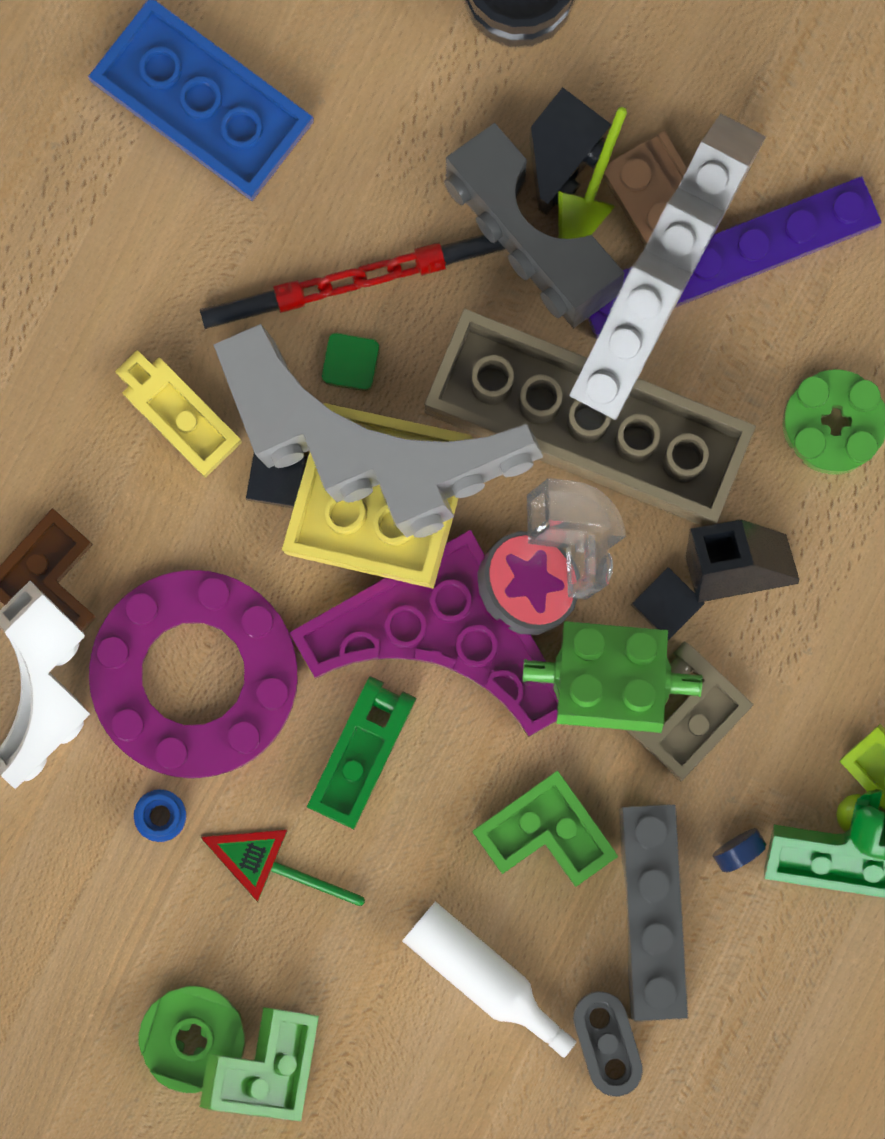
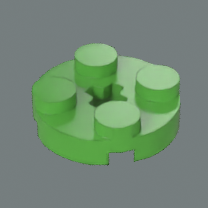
(813, 442)
(178, 1011)

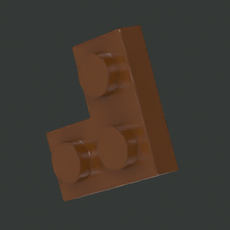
(44, 560)

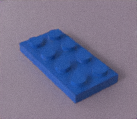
(201, 99)

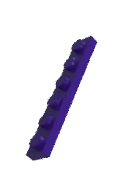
(774, 241)

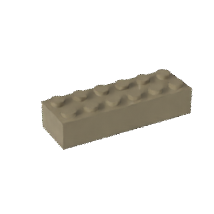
(655, 450)

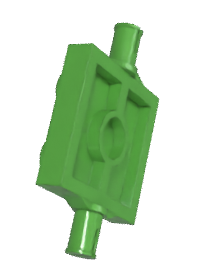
(612, 677)

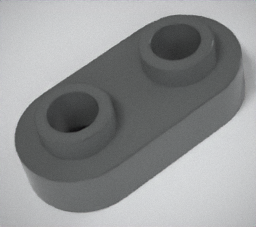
(607, 1043)

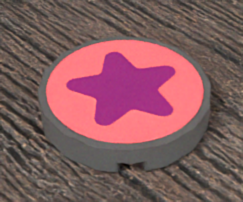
(525, 584)

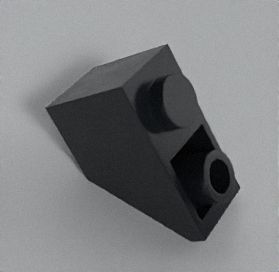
(562, 144)
(738, 560)

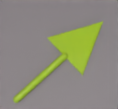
(583, 215)

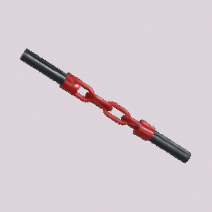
(291, 296)

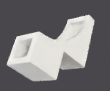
(46, 709)

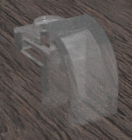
(582, 522)

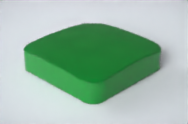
(350, 362)

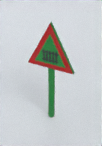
(253, 857)

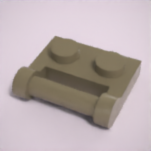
(699, 721)

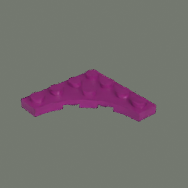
(434, 627)

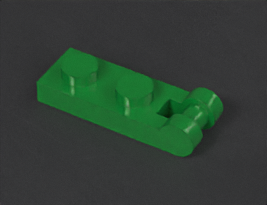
(360, 755)

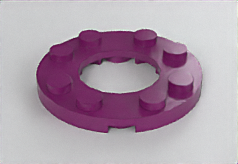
(226, 741)

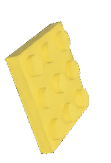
(363, 531)

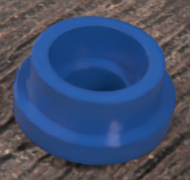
(148, 803)

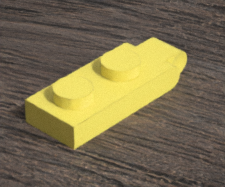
(177, 412)

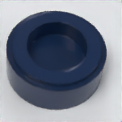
(739, 850)

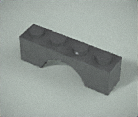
(571, 273)
(653, 913)

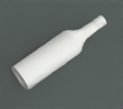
(482, 975)

